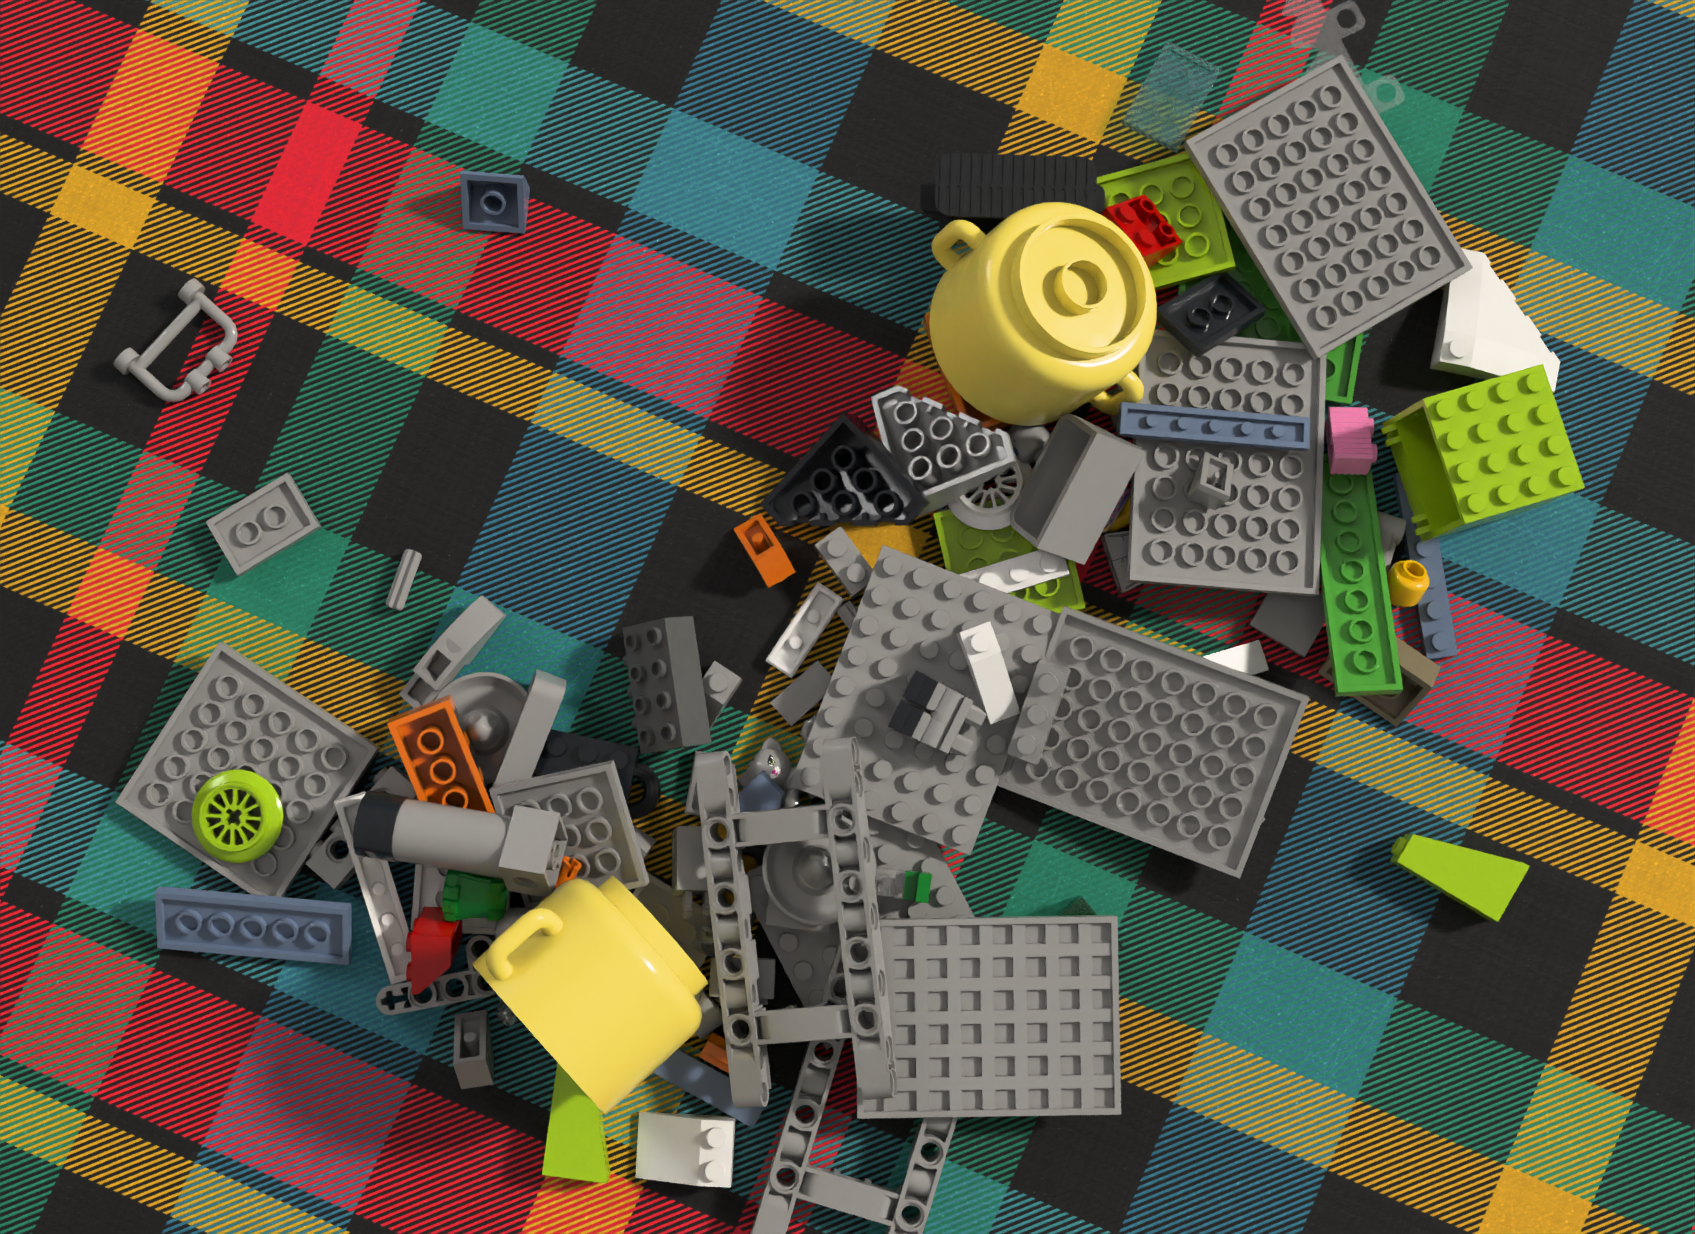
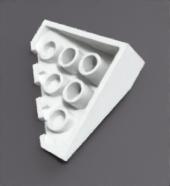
(1484, 330)

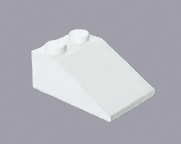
(686, 1148)

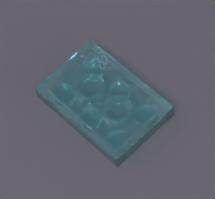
(1171, 96)

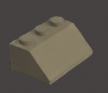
(1418, 679)

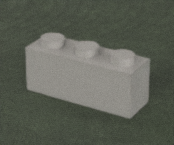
(1039, 711)

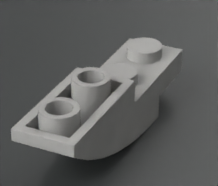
(452, 651)

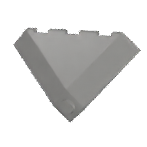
(937, 448)

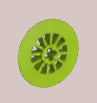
(270, 819)

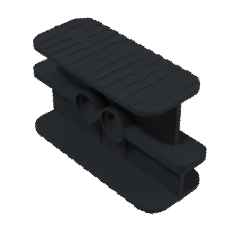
(994, 186)

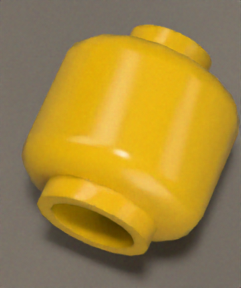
(1407, 583)

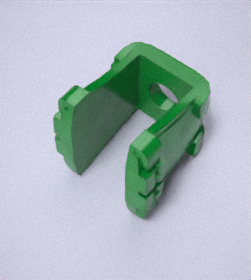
(473, 897)

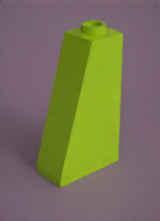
(1466, 875)
(575, 1135)

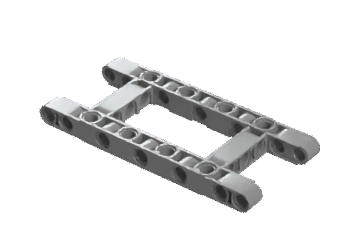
(856, 920)
(832, 1187)

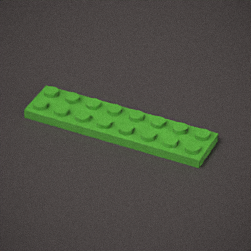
(1356, 588)

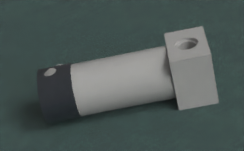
(517, 848)

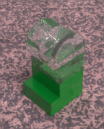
(903, 884)

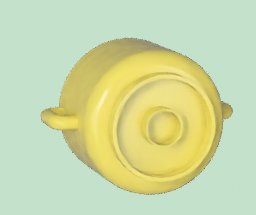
(1042, 313)
(597, 985)

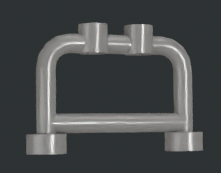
(197, 379)

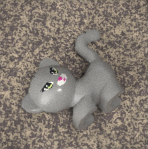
(777, 767)

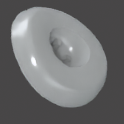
(489, 711)
(801, 879)

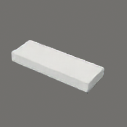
(804, 630)

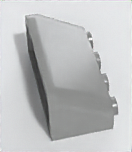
(1074, 488)

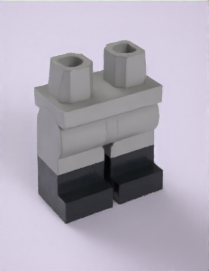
(945, 719)

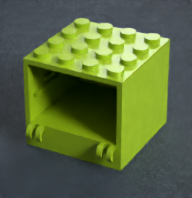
(1482, 453)

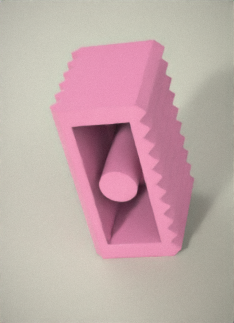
(1349, 440)

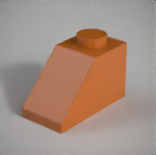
(764, 550)

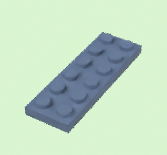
(253, 925)

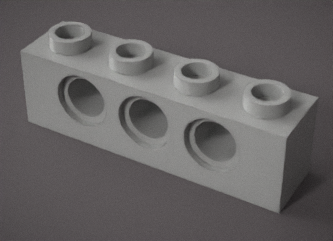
(323, 855)

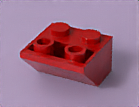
(1145, 227)
(432, 947)

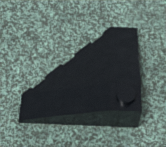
(846, 480)

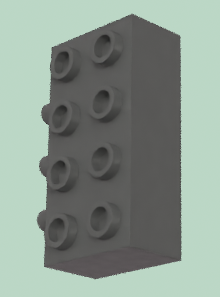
(666, 684)

